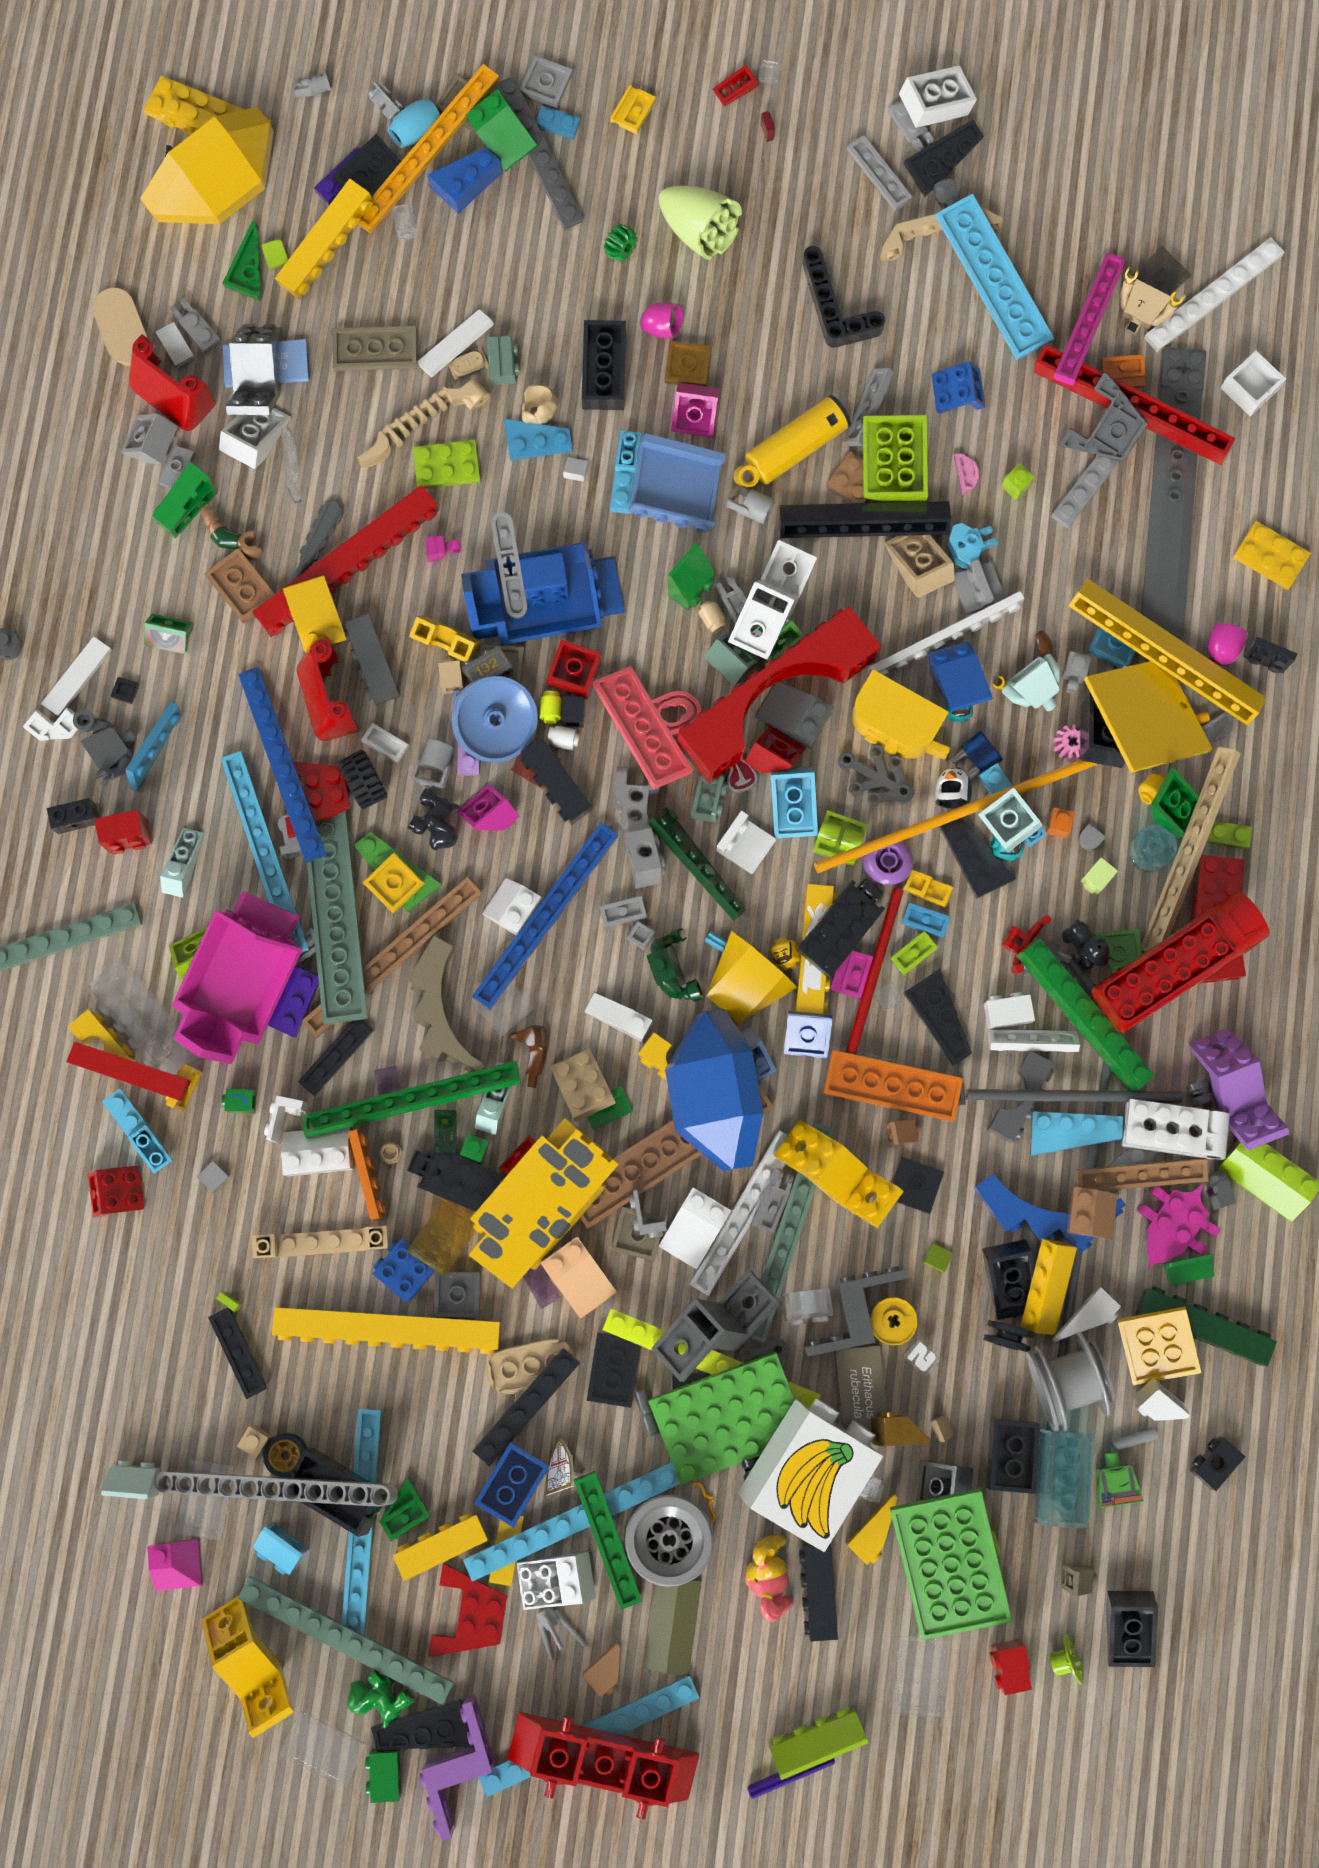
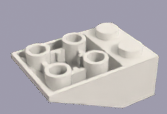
(556, 1581)

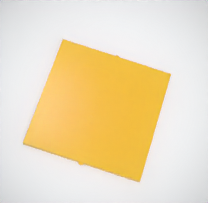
(1147, 715)

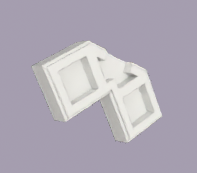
(45, 729)

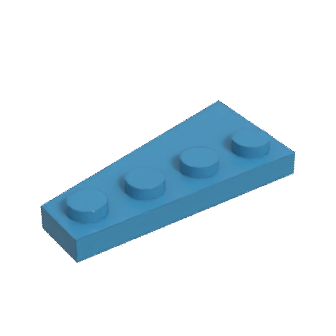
(151, 747)

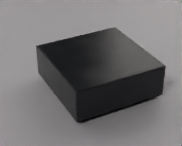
(124, 690)

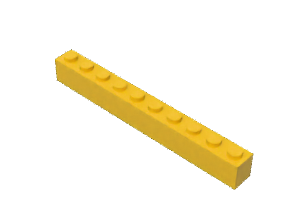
(1167, 652)
(386, 1328)

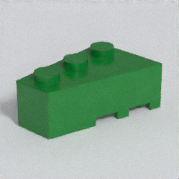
(184, 500)

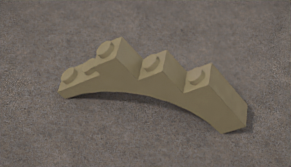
(429, 978)

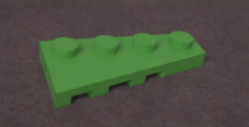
(377, 851)

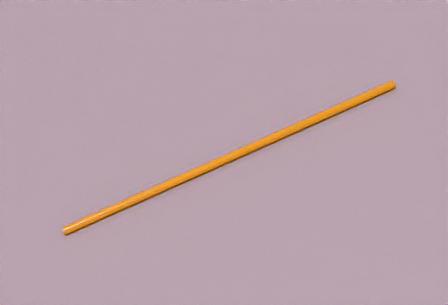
(958, 812)

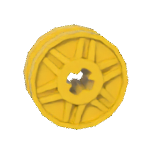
(905, 1316)

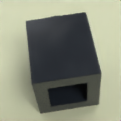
(573, 711)

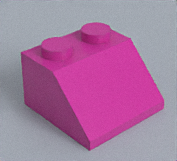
(695, 409)

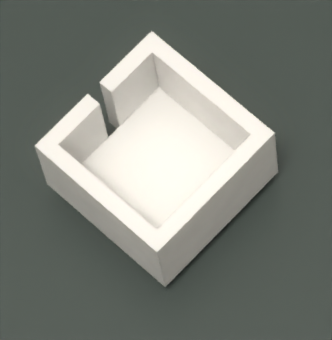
(1253, 383)

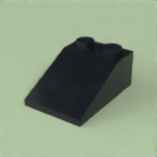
(1009, 1276)
(1131, 1628)

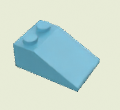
(794, 802)

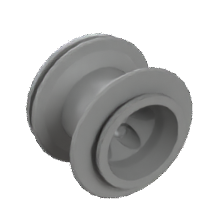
(1070, 1381)
(648, 1561)

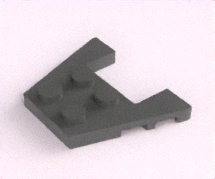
(1116, 430)

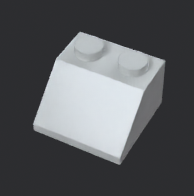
(512, 906)

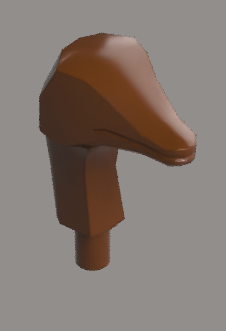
(537, 1042)

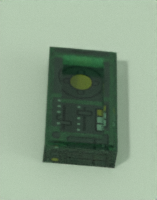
(445, 1131)

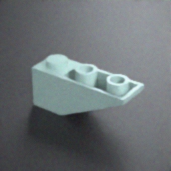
(181, 863)
(492, 1109)

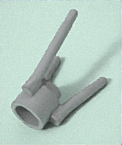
(547, 1620)

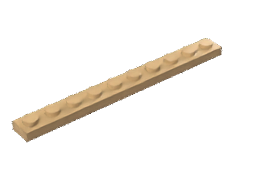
(1191, 847)

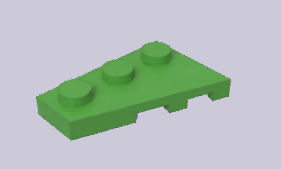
(1123, 947)

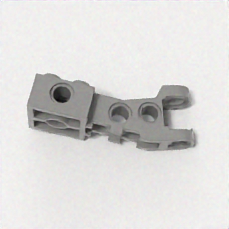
(640, 842)

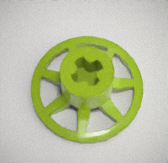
(1064, 1661)

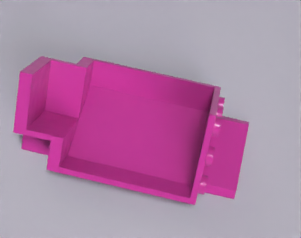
(236, 978)

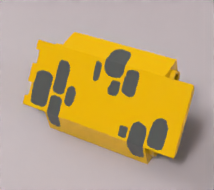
(539, 1202)

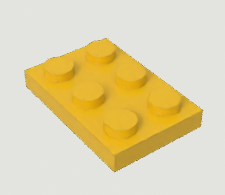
(1272, 555)

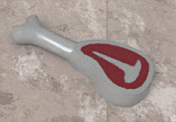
(741, 778)

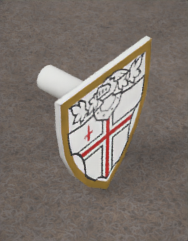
(560, 1473)

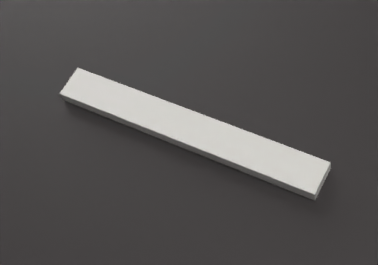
(738, 1221)

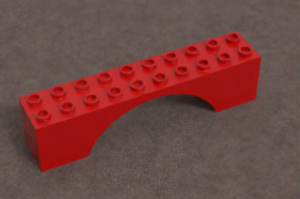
(833, 651)

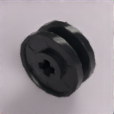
(1008, 1336)

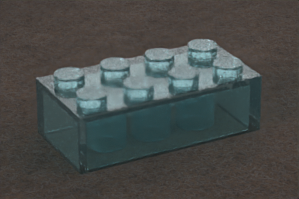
(1064, 1478)

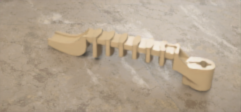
(471, 394)

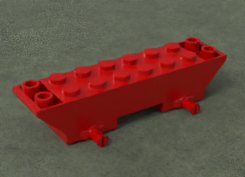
(603, 1760)

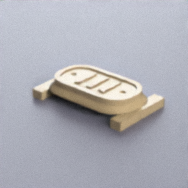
(468, 363)

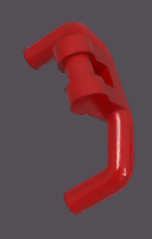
(1026, 938)

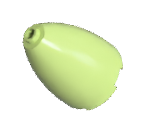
(701, 218)

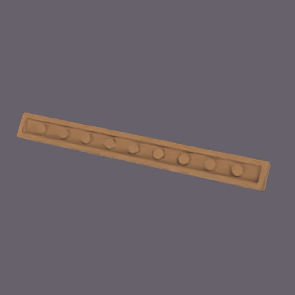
(407, 944)

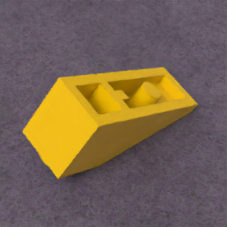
(871, 1536)

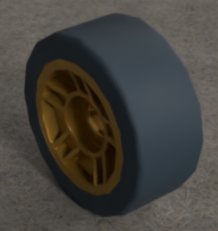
(274, 1451)

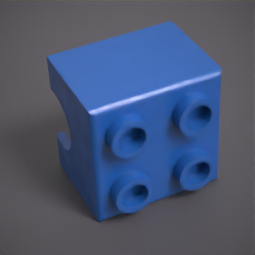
(544, 579)

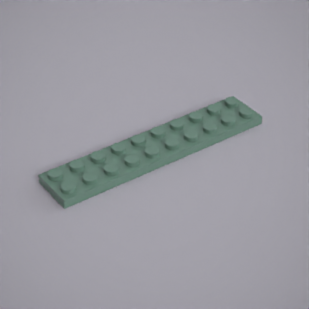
(337, 926)

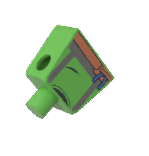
(1116, 1483)

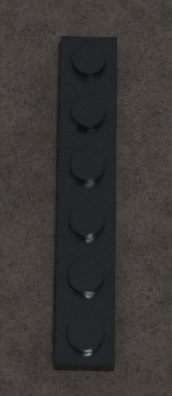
(526, 1406)

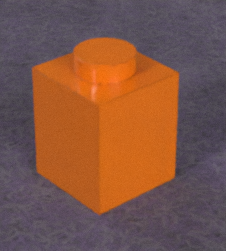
(1060, 822)

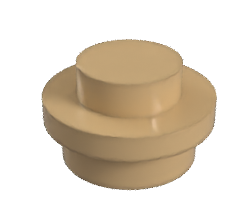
(390, 1153)

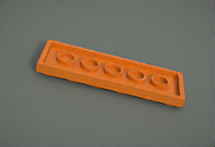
(893, 1086)

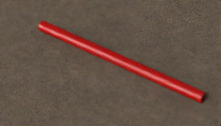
(874, 971)

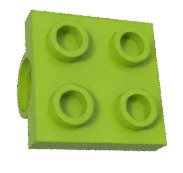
(838, 835)

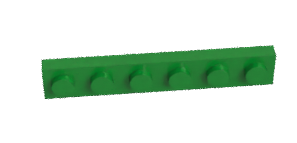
(607, 1540)

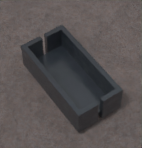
(353, 1518)

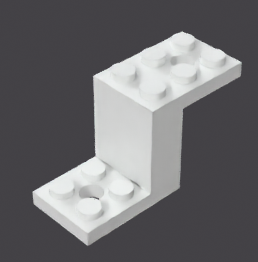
(772, 599)

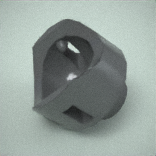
(9, 644)

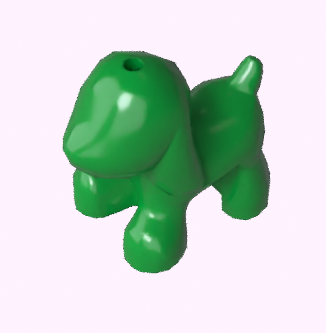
(379, 1695)

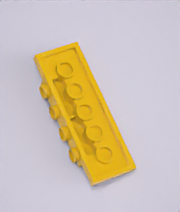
(184, 106)

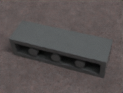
(371, 659)

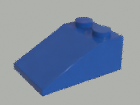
(959, 676)

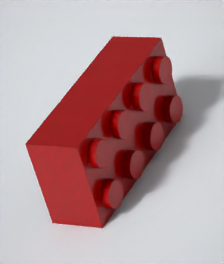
(1214, 881)

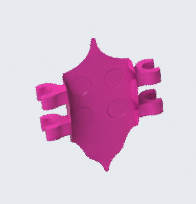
(1175, 1224)

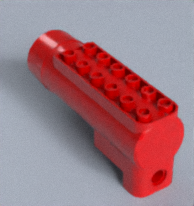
(1180, 961)

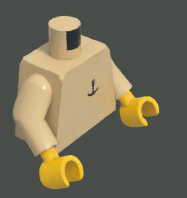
(1145, 304)

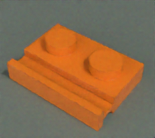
(1126, 369)

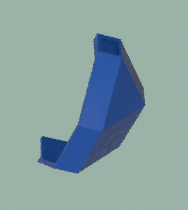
(716, 1091)

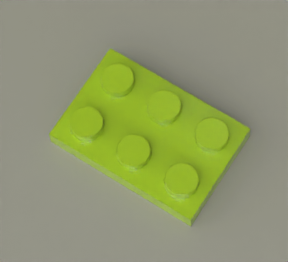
(446, 464)

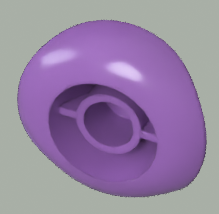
(889, 864)

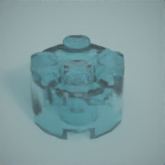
(1158, 838)

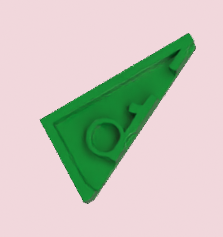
(245, 269)

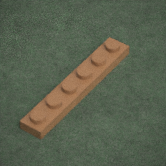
(1143, 1175)

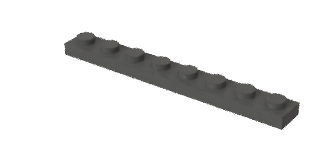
(542, 159)

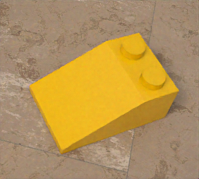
(314, 612)

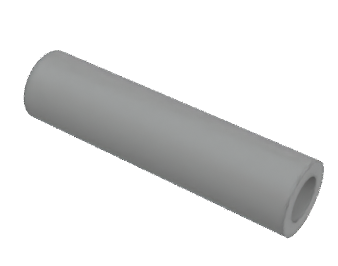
(1134, 1439)

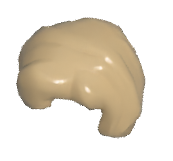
(539, 404)

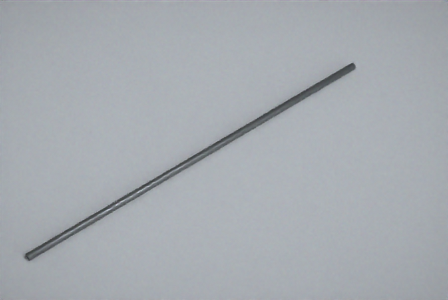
(1074, 1276)

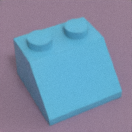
(280, 1548)

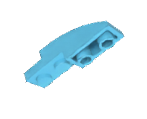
(624, 471)
(995, 781)
(138, 1130)

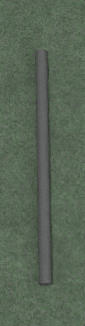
(1072, 1095)

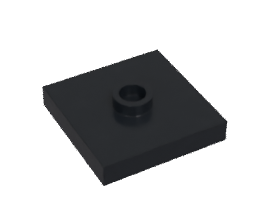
(918, 1183)

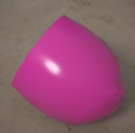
(657, 317)
(1226, 643)

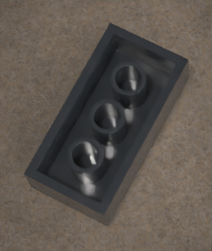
(604, 365)

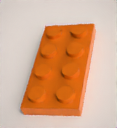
(365, 1165)

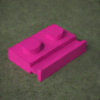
(852, 975)

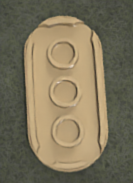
(118, 323)
(518, 1366)

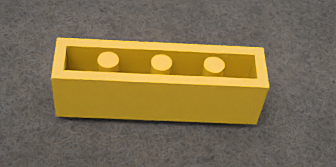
(1048, 1287)
(440, 1546)

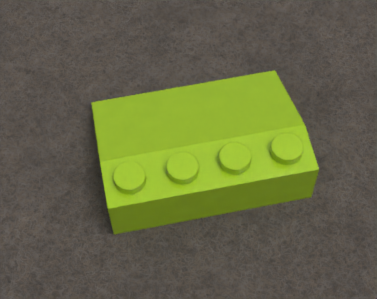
(895, 458)

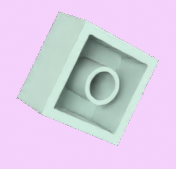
(1010, 820)

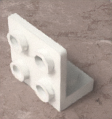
(745, 844)
(278, 1109)

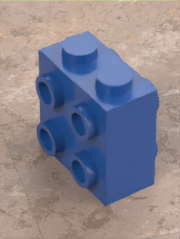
(402, 1271)

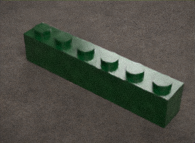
(1213, 1329)

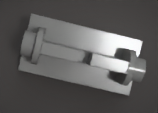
(382, 96)

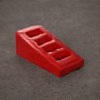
(739, 92)

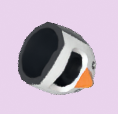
(953, 789)

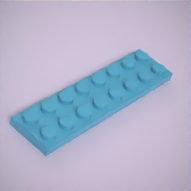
(994, 277)

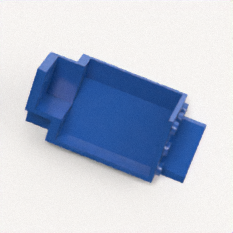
(591, 590)

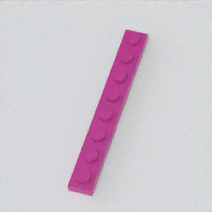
(1089, 319)

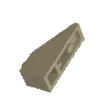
(1078, 1579)

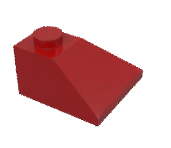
(774, 752)

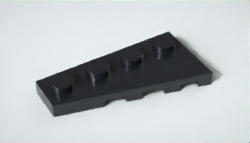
(942, 156)

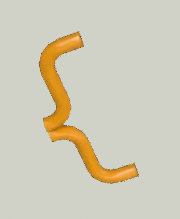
(708, 1497)

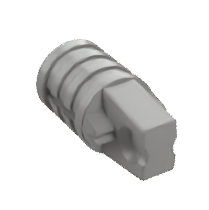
(312, 85)

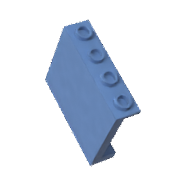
(675, 482)

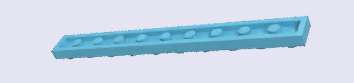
(260, 839)
(568, 1523)
(360, 1547)
(617, 1721)

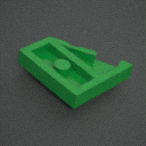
(405, 1512)

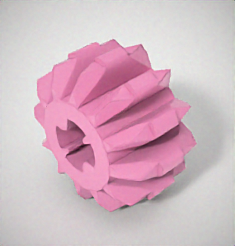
(1062, 740)

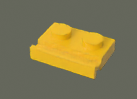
(633, 109)

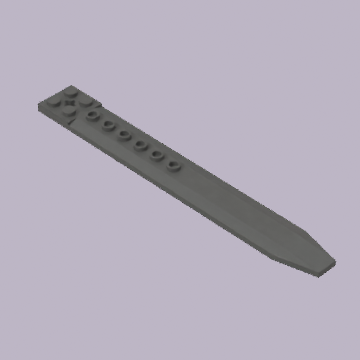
(1173, 497)

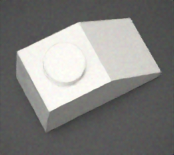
(1159, 1403)

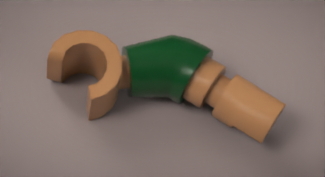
(229, 539)

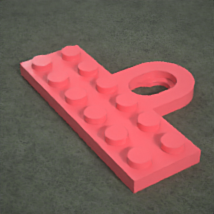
(643, 727)

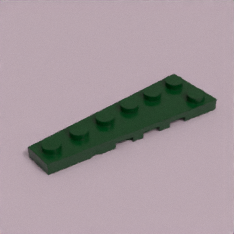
(680, 843)

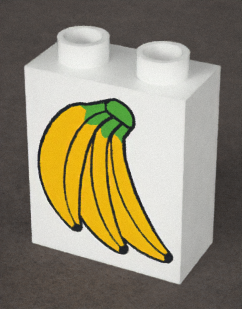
(811, 1472)

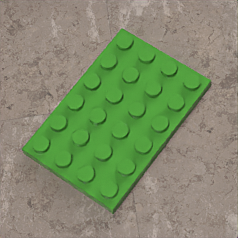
(723, 1416)
(951, 1564)

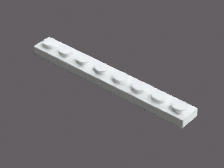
(1214, 294)
(953, 632)

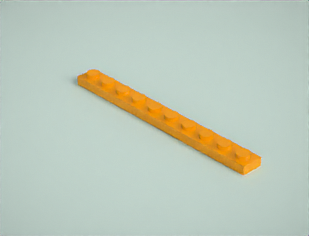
(428, 147)

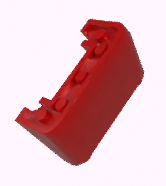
(180, 402)
(327, 719)

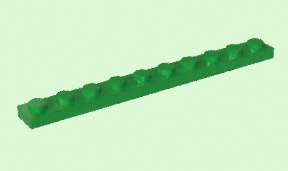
(411, 1099)

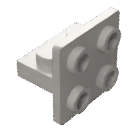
(978, 587)

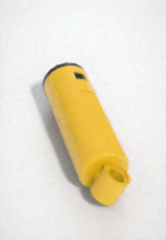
(794, 442)

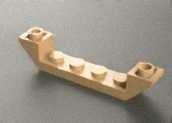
(923, 226)
(320, 1242)

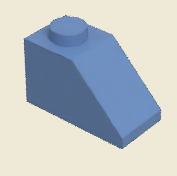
(762, 1060)

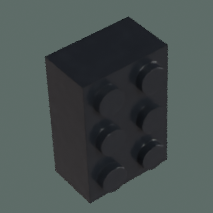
(1095, 737)
(1013, 1456)

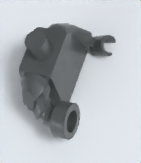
(106, 745)

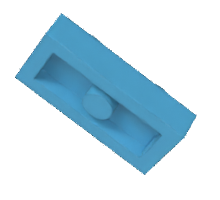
(558, 122)
(926, 920)

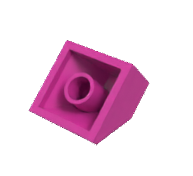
(488, 811)
(175, 1564)

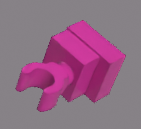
(436, 547)

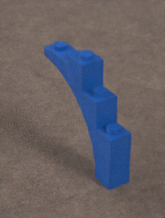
(1043, 1223)

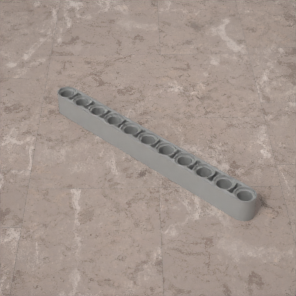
(285, 1485)

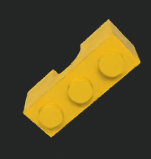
(436, 633)
(91, 1027)
(655, 1054)

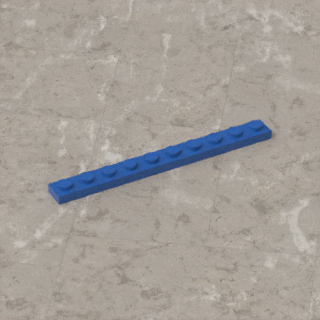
(282, 765)
(545, 916)

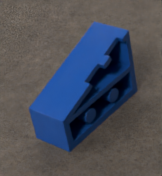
(465, 178)

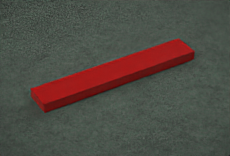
(128, 1071)

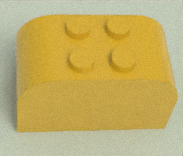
(896, 717)

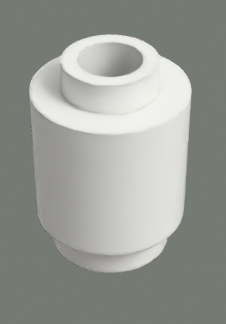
(563, 737)

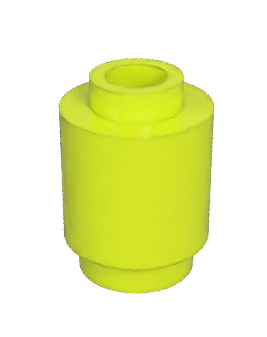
(550, 707)

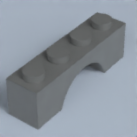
(1008, 1122)

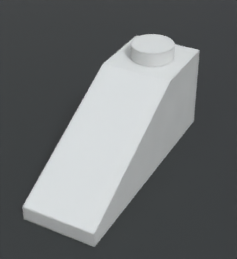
(619, 1017)
(1094, 1312)

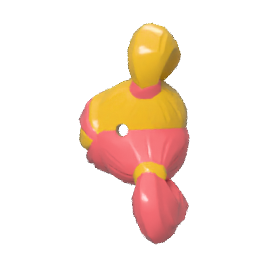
(771, 1577)

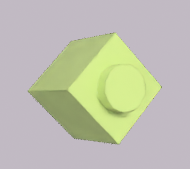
(1098, 876)

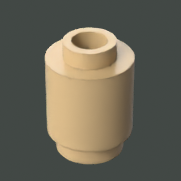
(712, 617)

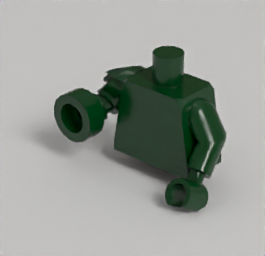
(668, 971)

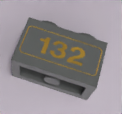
(490, 663)

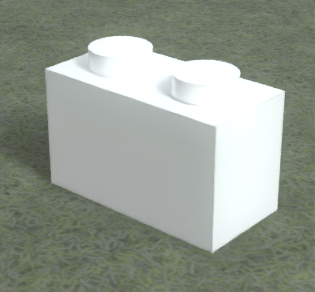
(1009, 1011)

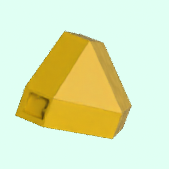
(213, 170)

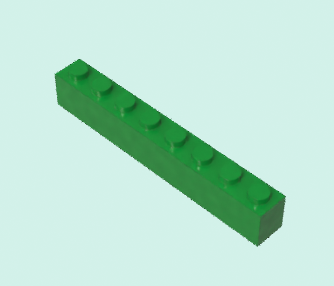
(1085, 1015)

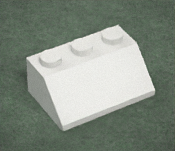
(316, 1154)

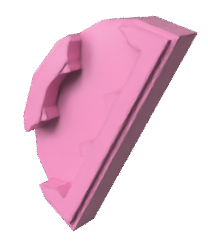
(967, 472)

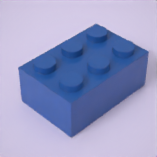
(511, 1485)

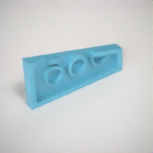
(1067, 1130)

